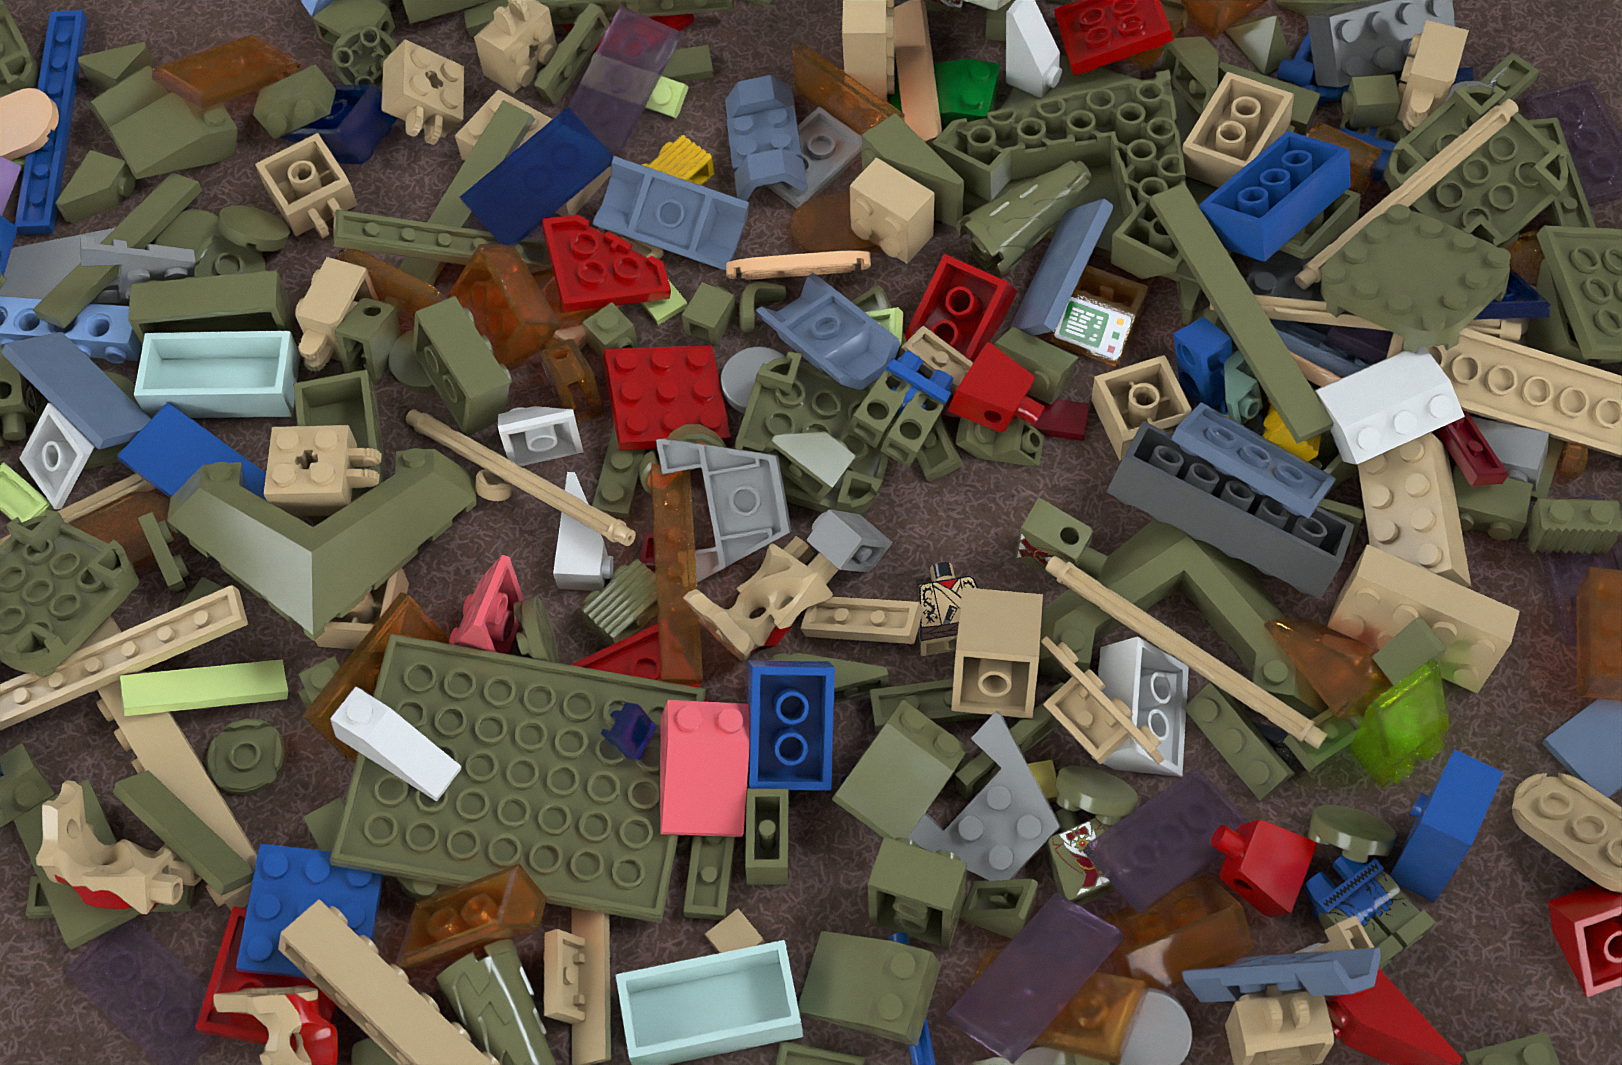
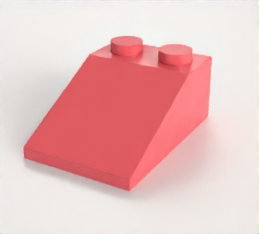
(489, 612)
(703, 768)

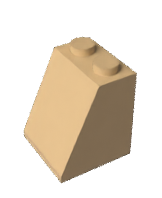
(997, 652)

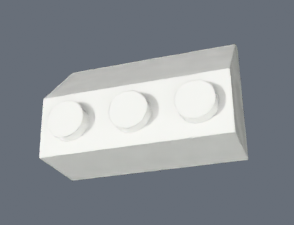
(1389, 404)
(1156, 693)

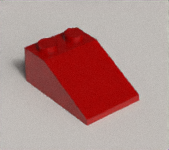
(963, 306)
(1387, 1027)

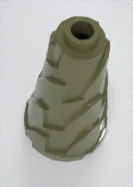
(1019, 219)
(496, 1004)

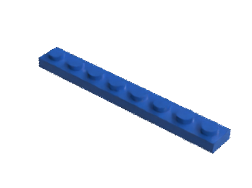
(59, 82)

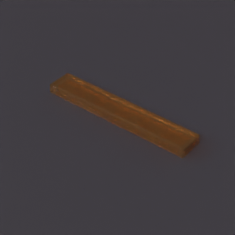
(675, 576)

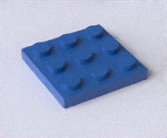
(285, 887)

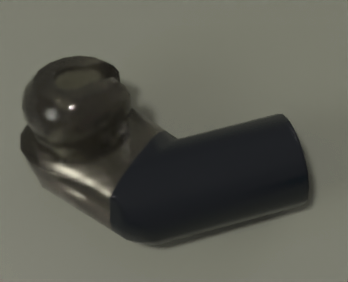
(1275, 738)

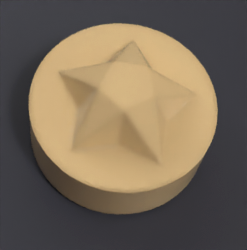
(492, 486)

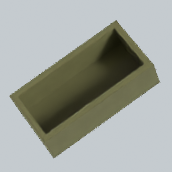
(211, 304)
(343, 401)

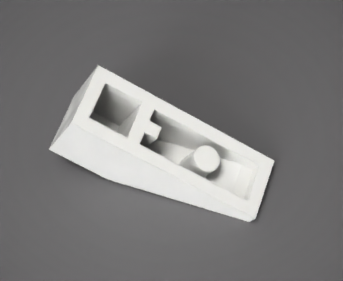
(1030, 50)
(580, 551)
(393, 743)

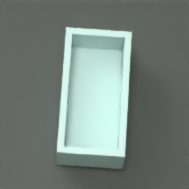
(218, 373)
(709, 1005)

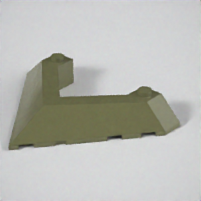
(1116, 125)
(329, 567)
(1222, 587)

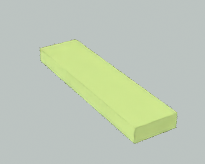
(203, 687)

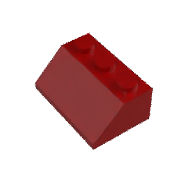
(1590, 936)

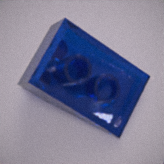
(352, 126)

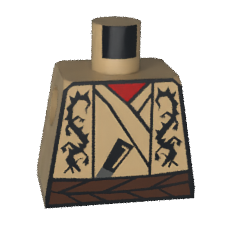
(941, 609)

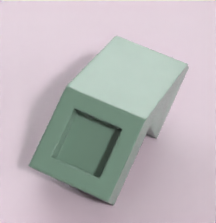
(1241, 389)

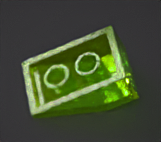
(1403, 726)

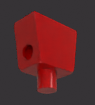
(995, 392)
(1264, 864)

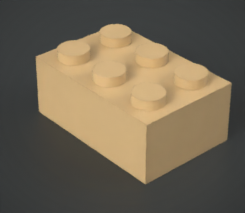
(1235, 128)

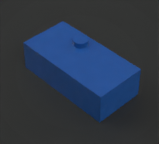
(1277, 194)
(1445, 825)

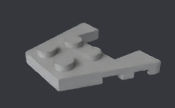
(135, 265)
(742, 497)
(1004, 821)

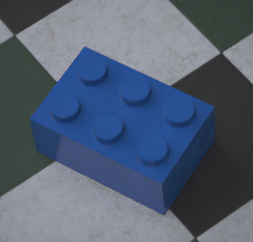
(790, 724)

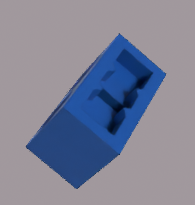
(1200, 361)

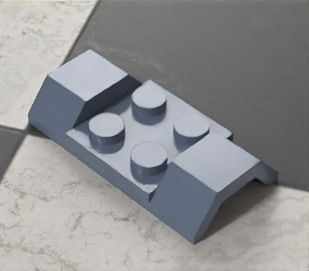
(764, 135)
(672, 213)
(834, 334)
(1320, 972)

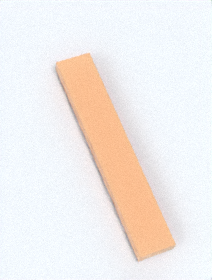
(916, 70)

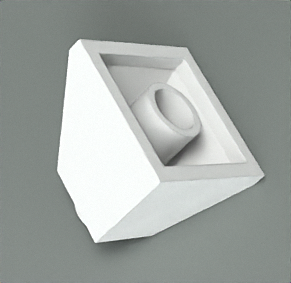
(538, 434)
(56, 455)

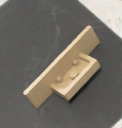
(1090, 716)
(580, 984)

